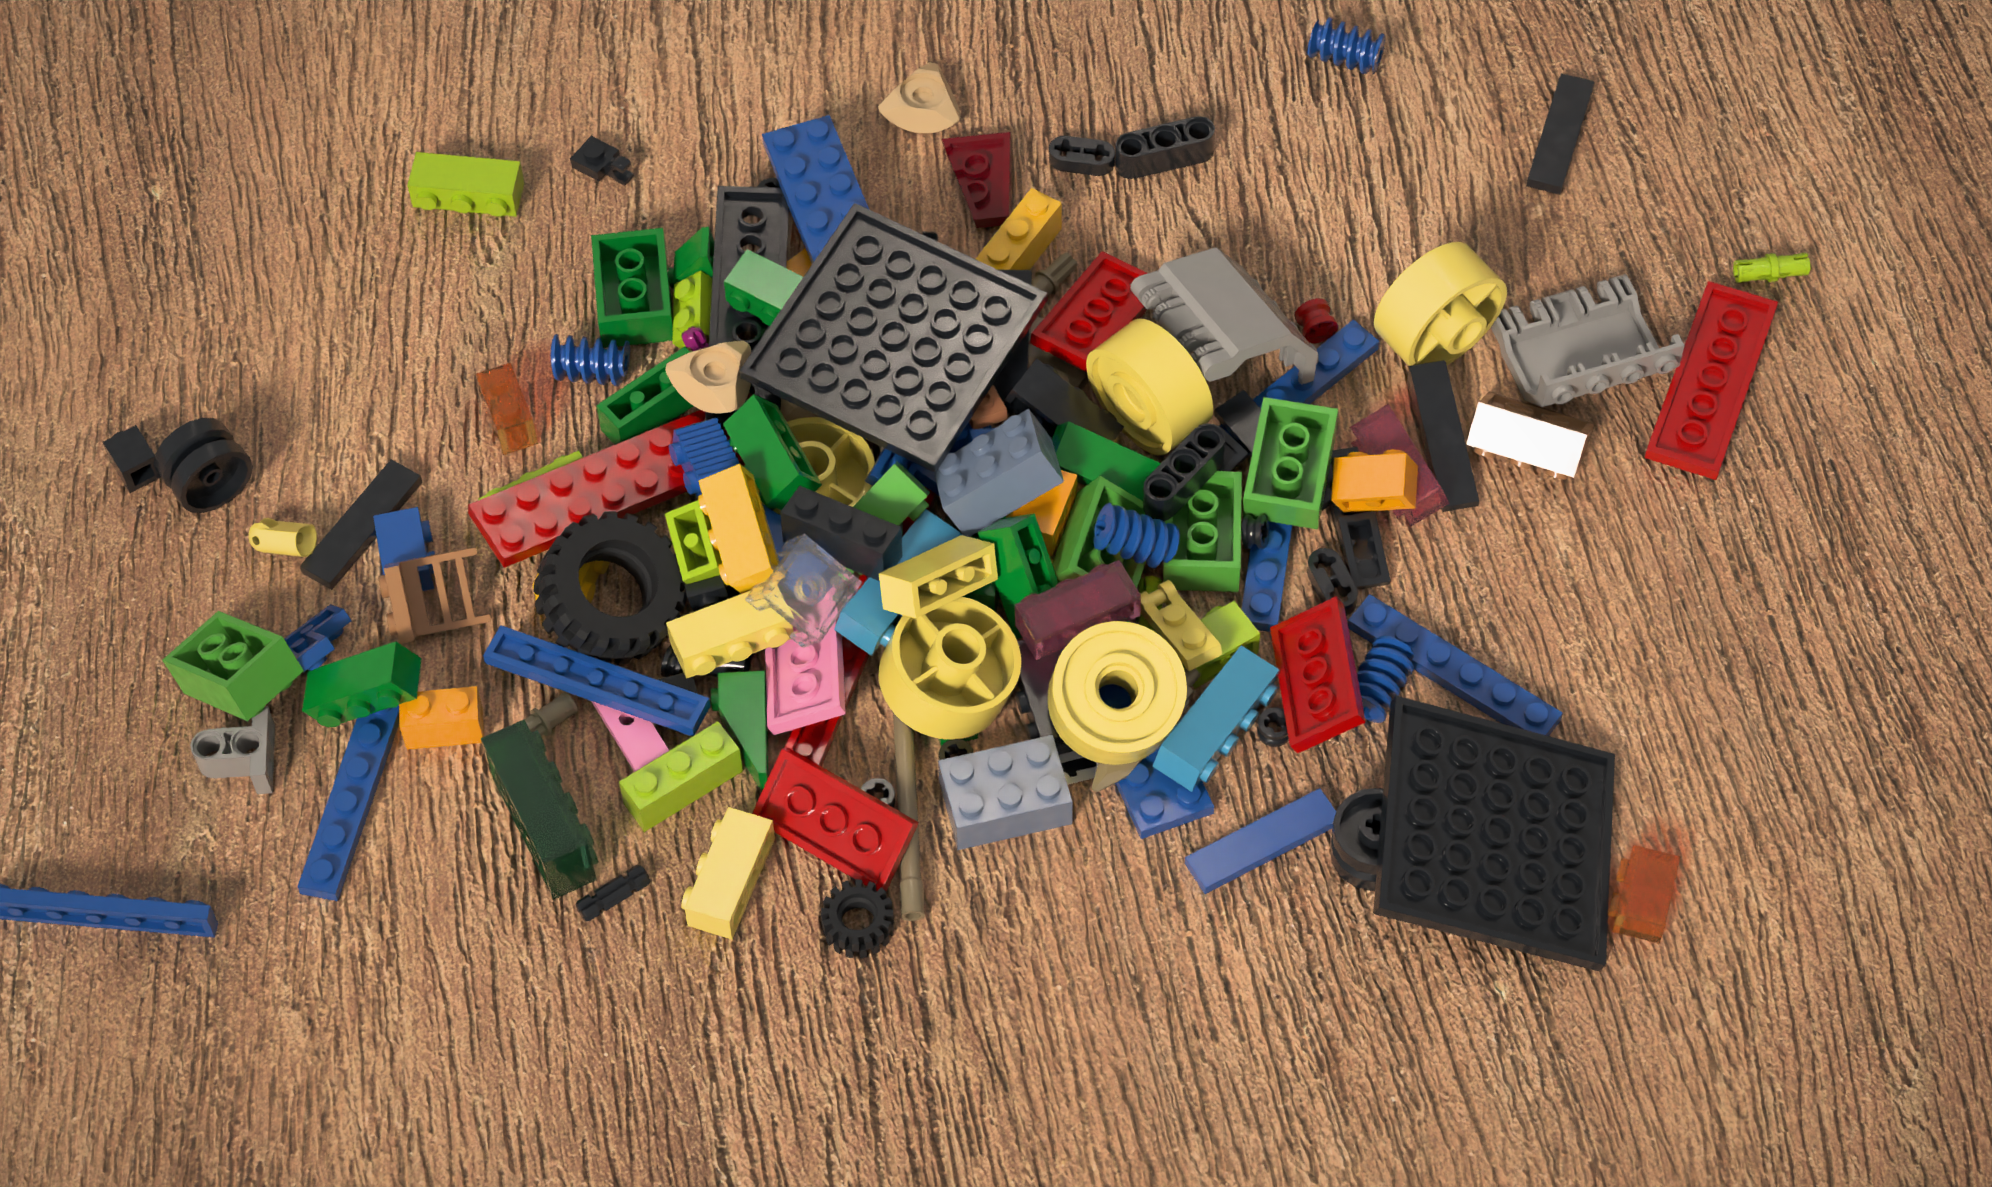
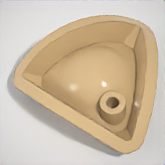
(922, 102)
(712, 377)

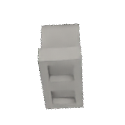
(231, 747)

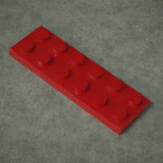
(1711, 380)

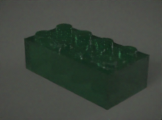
(541, 808)

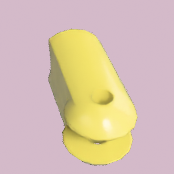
(283, 537)

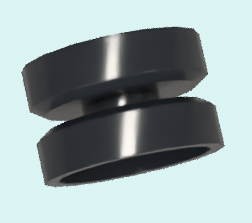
(203, 465)
(1356, 838)

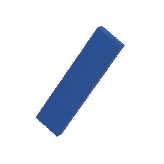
(1261, 841)

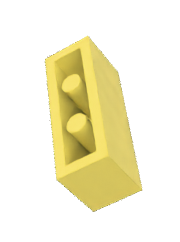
(938, 576)
(724, 634)
(728, 872)

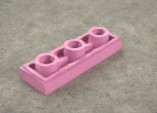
(637, 741)

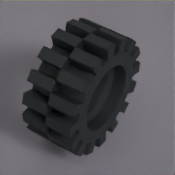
(852, 898)

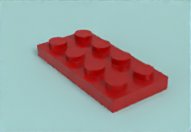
(1090, 311)
(1317, 675)
(835, 819)

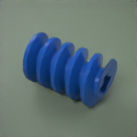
(1346, 46)
(589, 362)
(1135, 536)
(1383, 675)

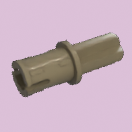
(1054, 274)
(551, 714)

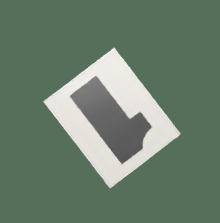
(1077, 767)

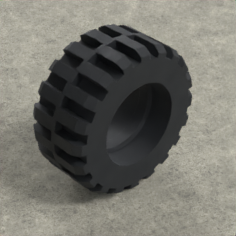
(638, 552)

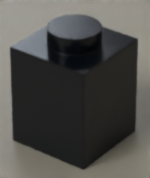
(131, 458)

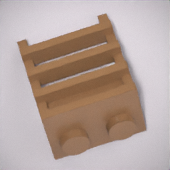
(408, 602)

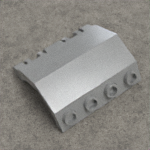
(1221, 315)
(1581, 344)

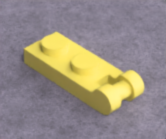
(1179, 626)

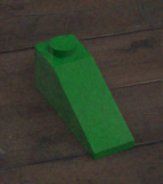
(743, 715)

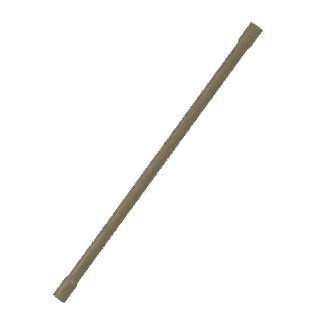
(911, 884)

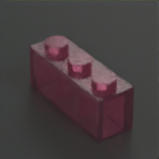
(1384, 432)
(1073, 605)

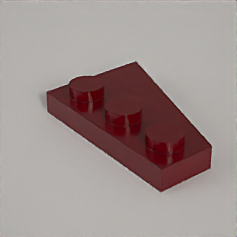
(984, 175)

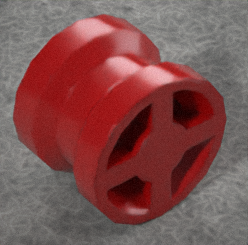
(1316, 321)

